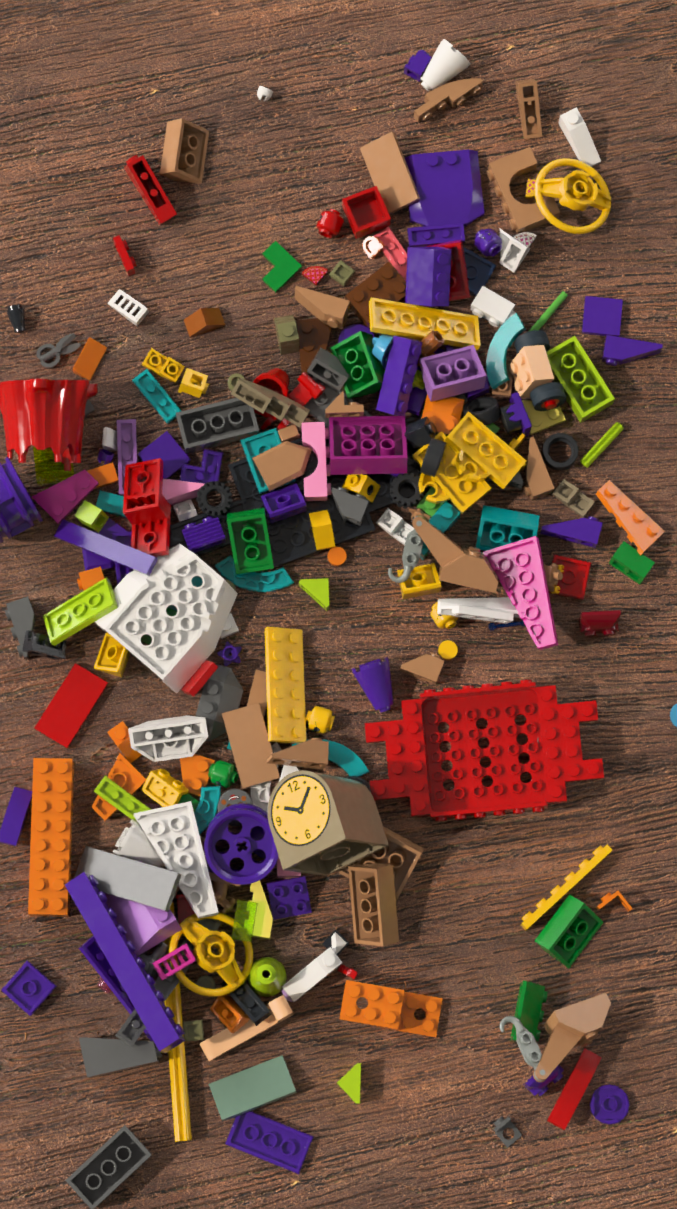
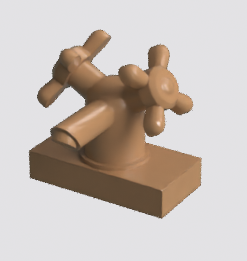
(220, 890)

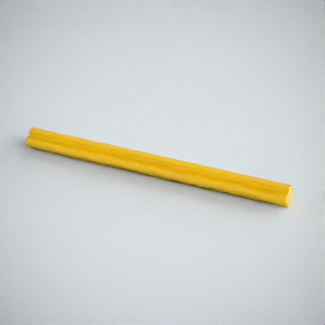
(177, 1067)

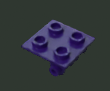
(289, 897)

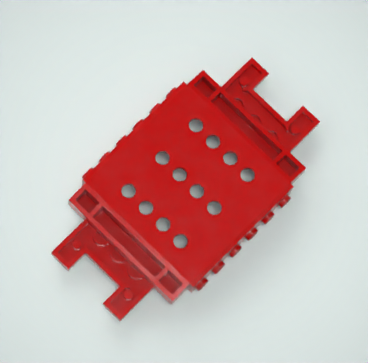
(416, 756)

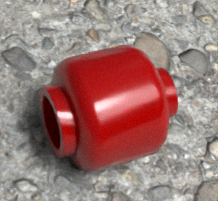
(329, 223)

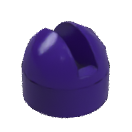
(105, 455)

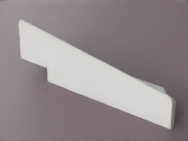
(486, 609)

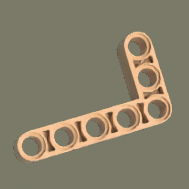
(225, 1040)

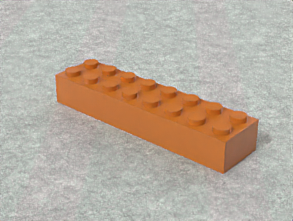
(51, 837)

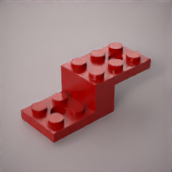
(147, 507)

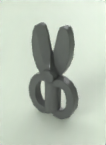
(60, 349)

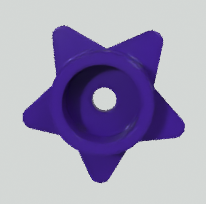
(230, 649)

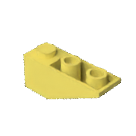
(263, 918)

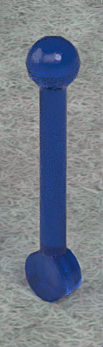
(492, 626)

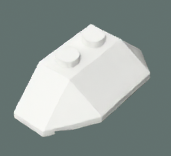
(169, 737)

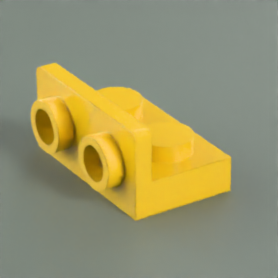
(164, 788)

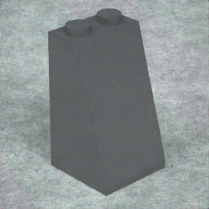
(113, 1055)

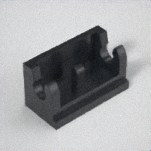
(41, 646)

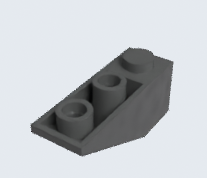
(23, 619)

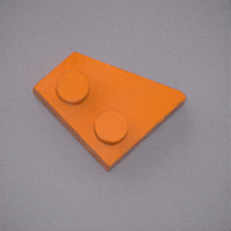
(195, 772)

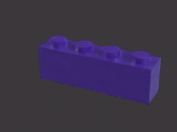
(399, 376)

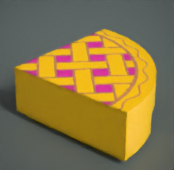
(530, 189)

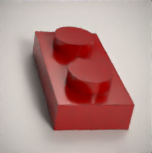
(122, 248)

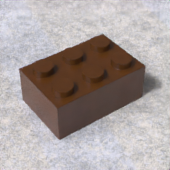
(382, 284)

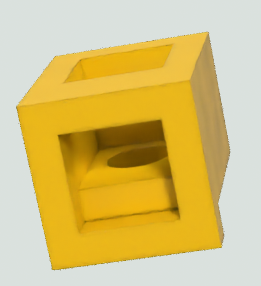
(193, 383)

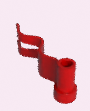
(301, 394)

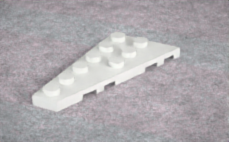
(179, 846)

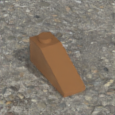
(529, 108)
(327, 308)
(537, 477)
(306, 754)

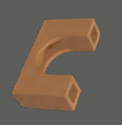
(502, 172)

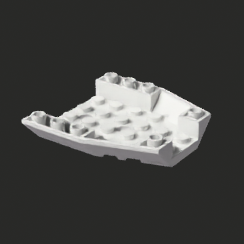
(178, 641)

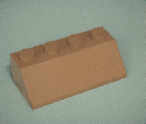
(373, 904)

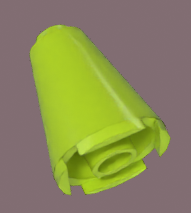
(267, 986)

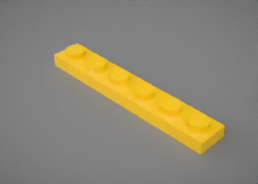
(571, 880)

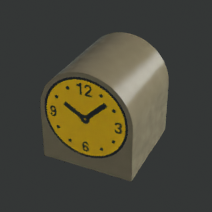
(323, 822)

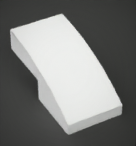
(395, 525)

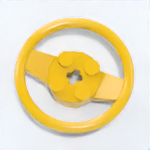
(575, 192)
(222, 963)

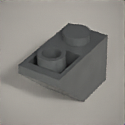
(350, 507)

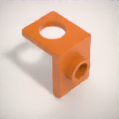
(608, 897)

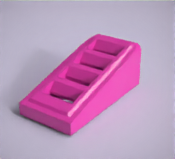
(188, 953)

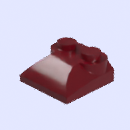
(599, 622)

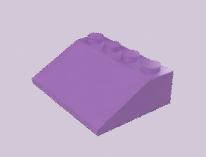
(143, 924)

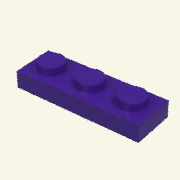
(435, 234)

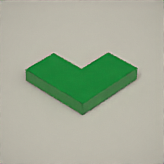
(284, 266)

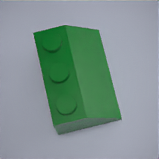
(362, 367)
(569, 931)
(529, 1008)

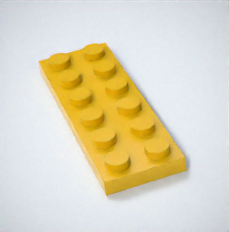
(418, 321)
(285, 685)

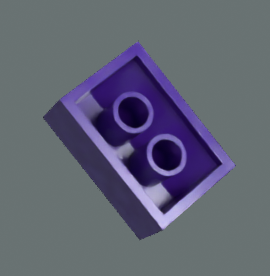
(428, 276)

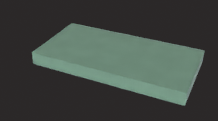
(252, 1088)

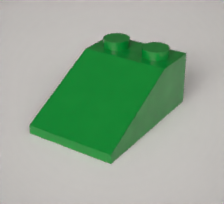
(250, 540)

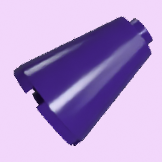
(376, 683)

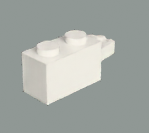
(492, 307)

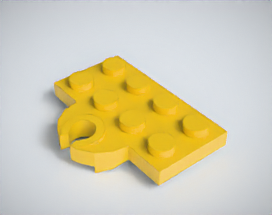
(483, 452)
(448, 481)

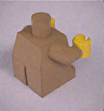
(553, 574)

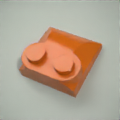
(444, 413)

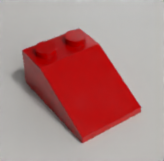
(458, 275)

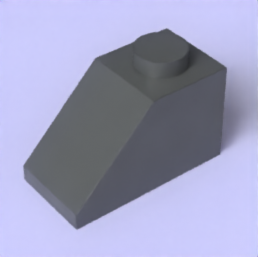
(328, 369)

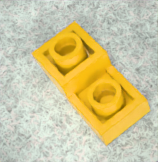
(162, 365)

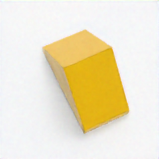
(322, 530)

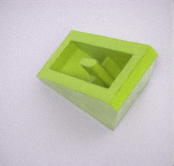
(318, 590)
(351, 1083)

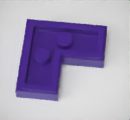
(207, 472)

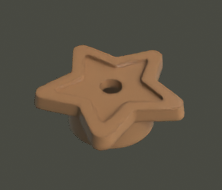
(419, 512)

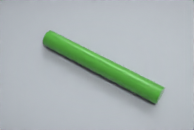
(548, 313)

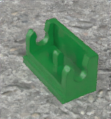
(630, 562)

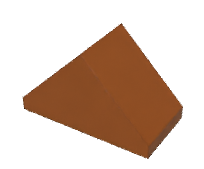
(203, 321)

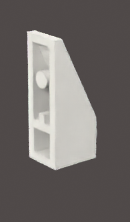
(579, 137)
(312, 974)

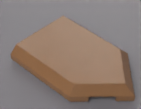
(282, 463)

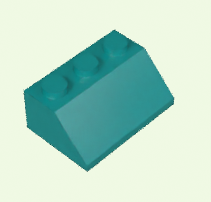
(504, 527)

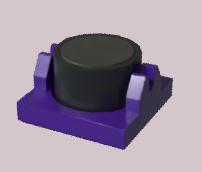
(515, 416)

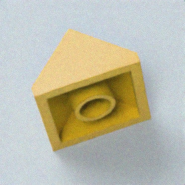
(422, 581)
(112, 657)

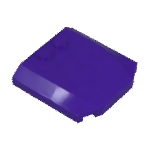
(447, 187)

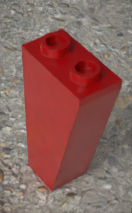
(149, 188)

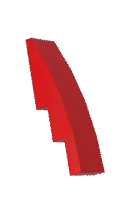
(574, 1089)

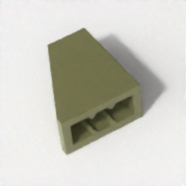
(287, 334)

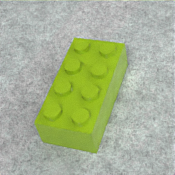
(580, 379)

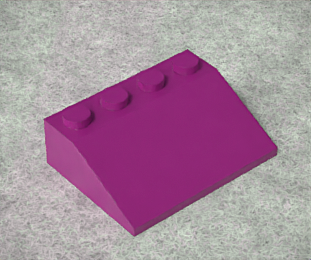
(367, 445)

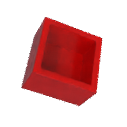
(366, 212)

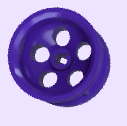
(218, 829)

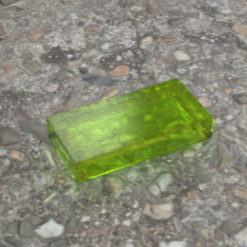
(244, 921)

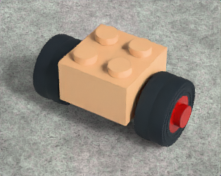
(533, 371)

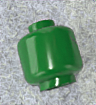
(223, 773)

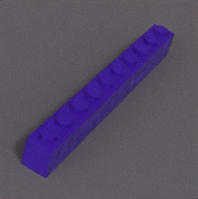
(125, 963)

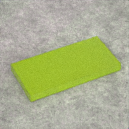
(80, 611)

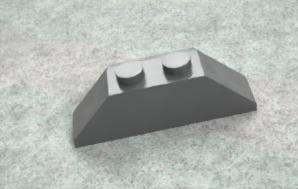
(218, 696)

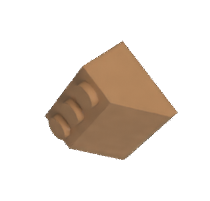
(184, 151)

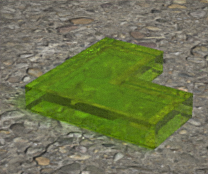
(47, 470)

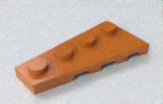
(636, 523)

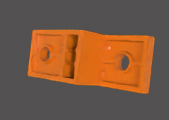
(390, 1008)

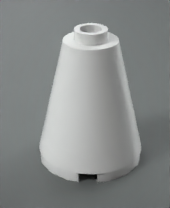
(443, 66)
(136, 846)

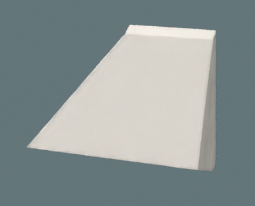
(512, 251)

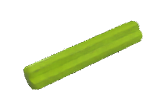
(602, 444)

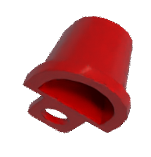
(275, 380)

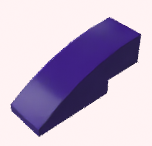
(15, 817)

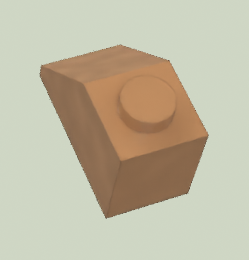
(424, 667)

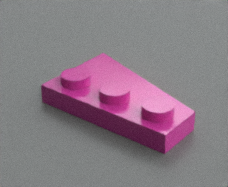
(66, 495)

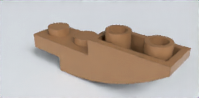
(452, 93)

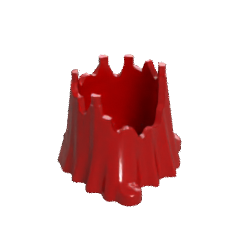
(45, 416)

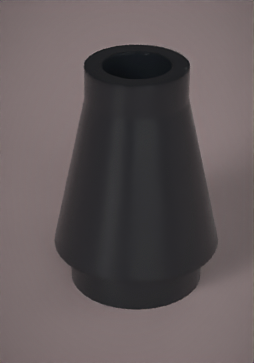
(16, 315)

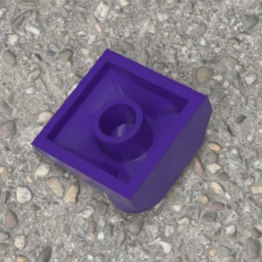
(541, 1087)

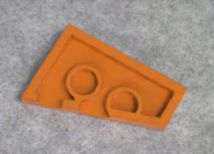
(125, 776)

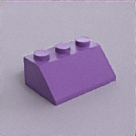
(452, 373)

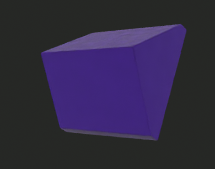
(284, 503)

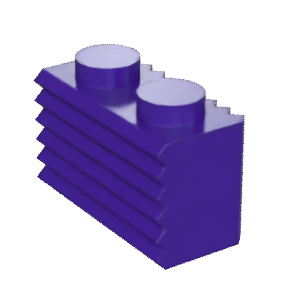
(203, 535)

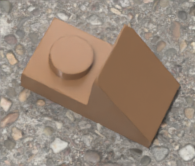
(338, 409)

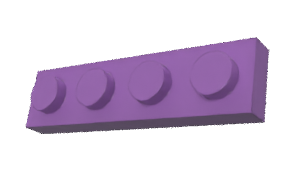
(126, 448)

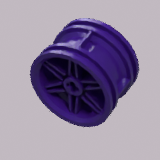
(16, 505)

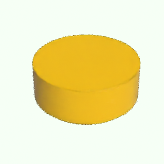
(448, 650)

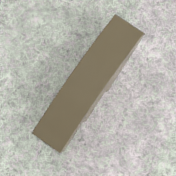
(270, 401)

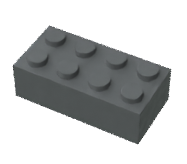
(216, 424)
(109, 1167)

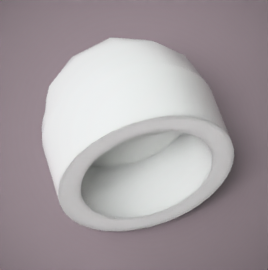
(265, 92)

